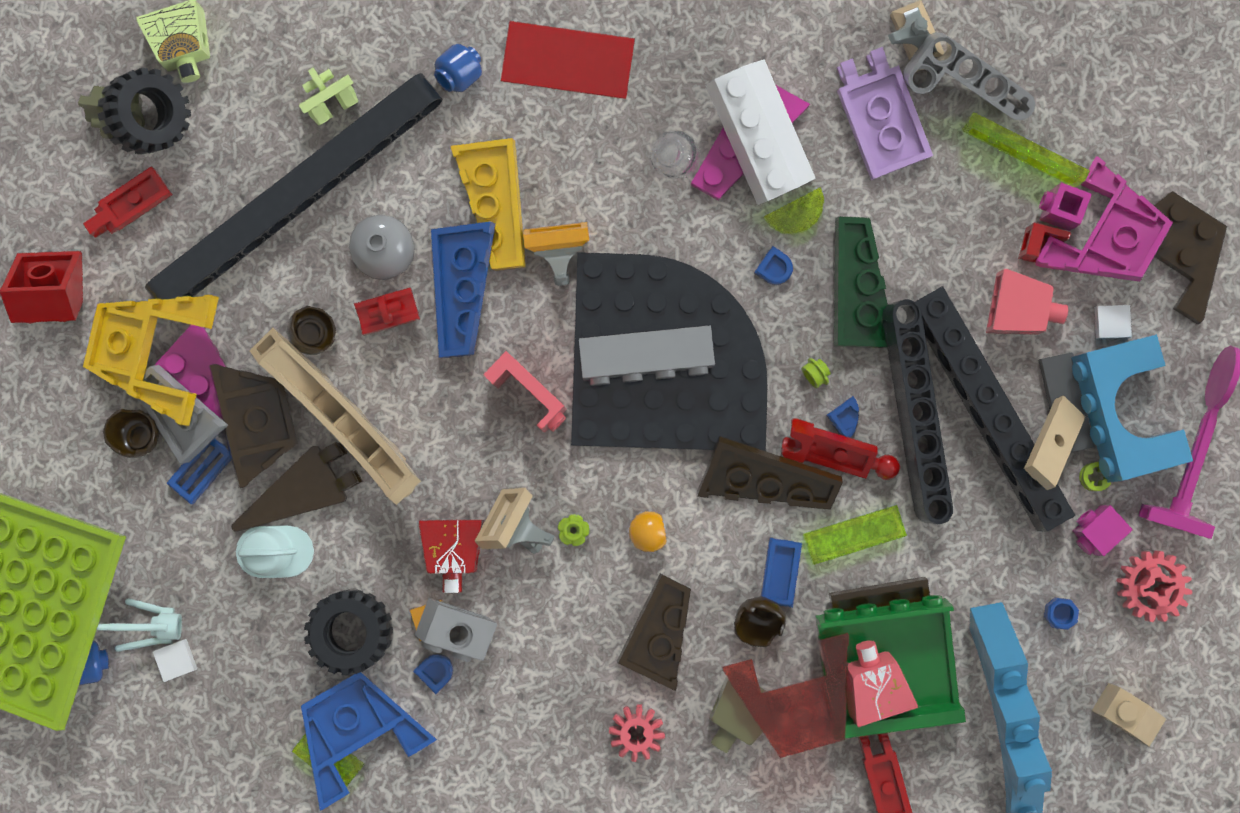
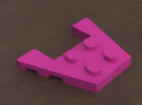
(1123, 237)

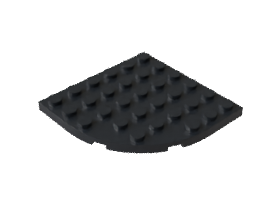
(681, 412)

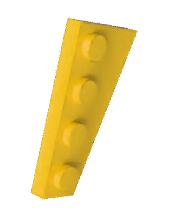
(494, 195)

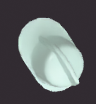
(274, 551)

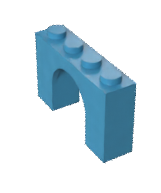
(1120, 452)

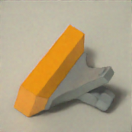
(557, 246)

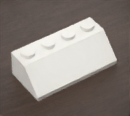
(760, 131)

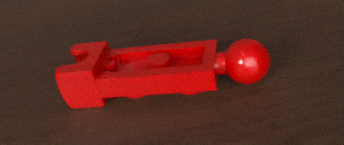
(836, 451)

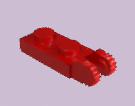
(885, 777)

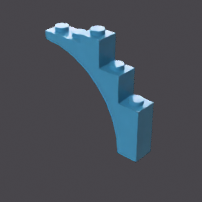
(1016, 716)

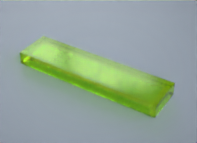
(1025, 150)

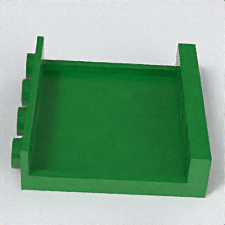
(920, 643)

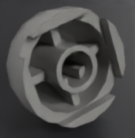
(381, 247)

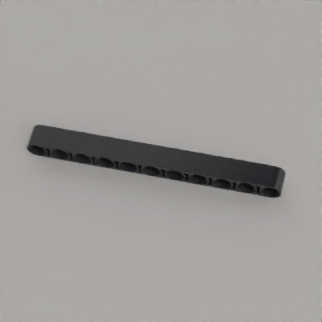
(296, 190)

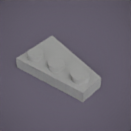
(183, 440)

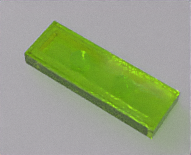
(854, 534)

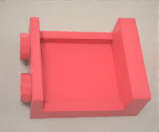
(508, 366)

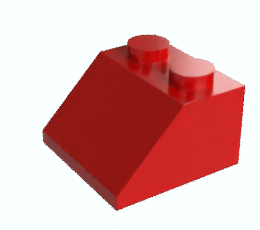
(44, 287)

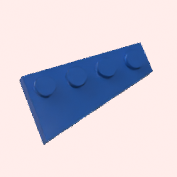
(460, 277)

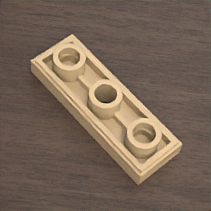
(1054, 443)

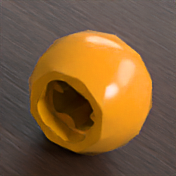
(648, 531)

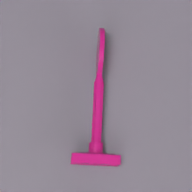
(1218, 391)

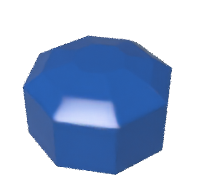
(1061, 613)

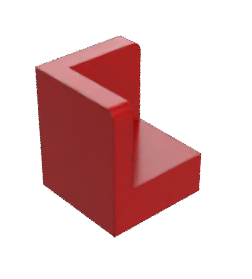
(1035, 239)

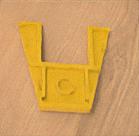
(123, 341)

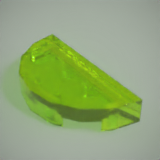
(797, 215)

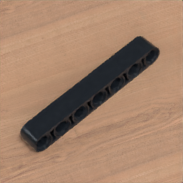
(929, 423)

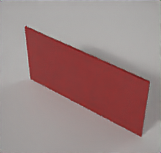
(567, 59)

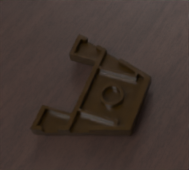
(1192, 250)

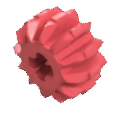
(624, 732)

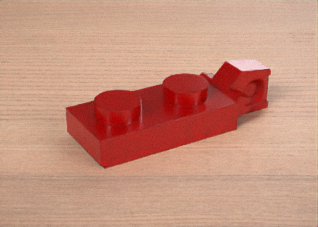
(128, 203)

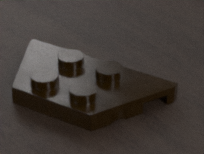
(256, 419)

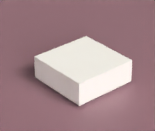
(1113, 322)
(175, 660)

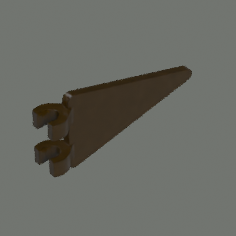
(301, 489)

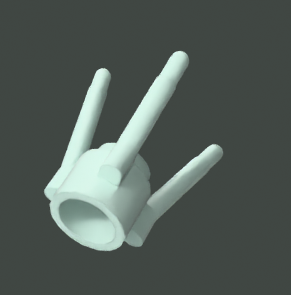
(165, 626)

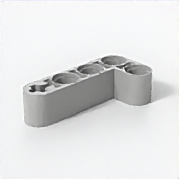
(974, 80)

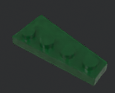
(858, 286)

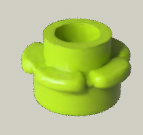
(816, 372)
(573, 521)

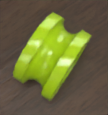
(1089, 485)

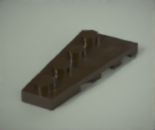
(755, 474)

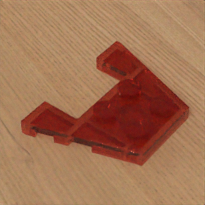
(800, 713)

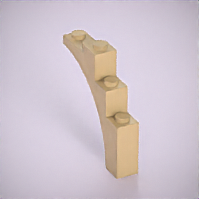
(337, 414)

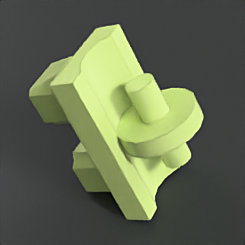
(315, 105)

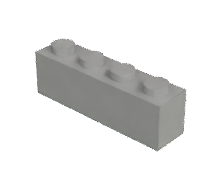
(647, 353)

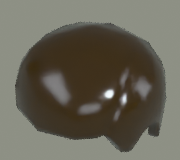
(311, 330)
(131, 433)
(759, 621)

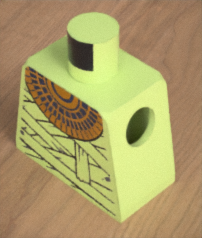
(178, 37)

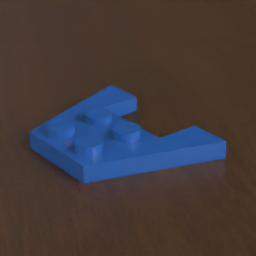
(347, 720)

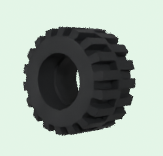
(162, 93)
(322, 641)

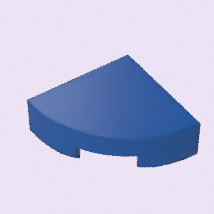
(845, 417)

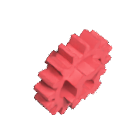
(1149, 574)

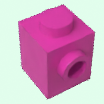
(1064, 206)
(1100, 530)

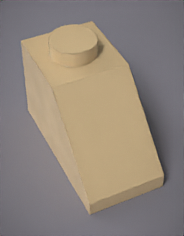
(1129, 714)

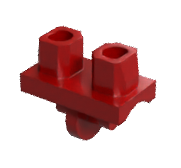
(387, 311)

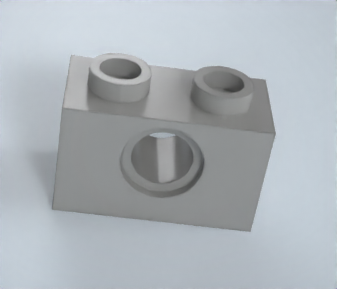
(441, 618)

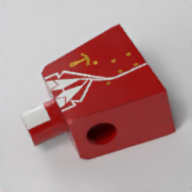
(450, 549)

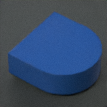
(775, 267)
(435, 671)

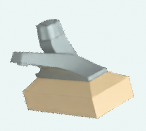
(912, 29)
(510, 524)

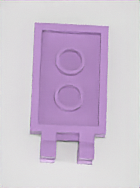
(882, 116)

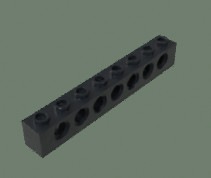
(989, 409)

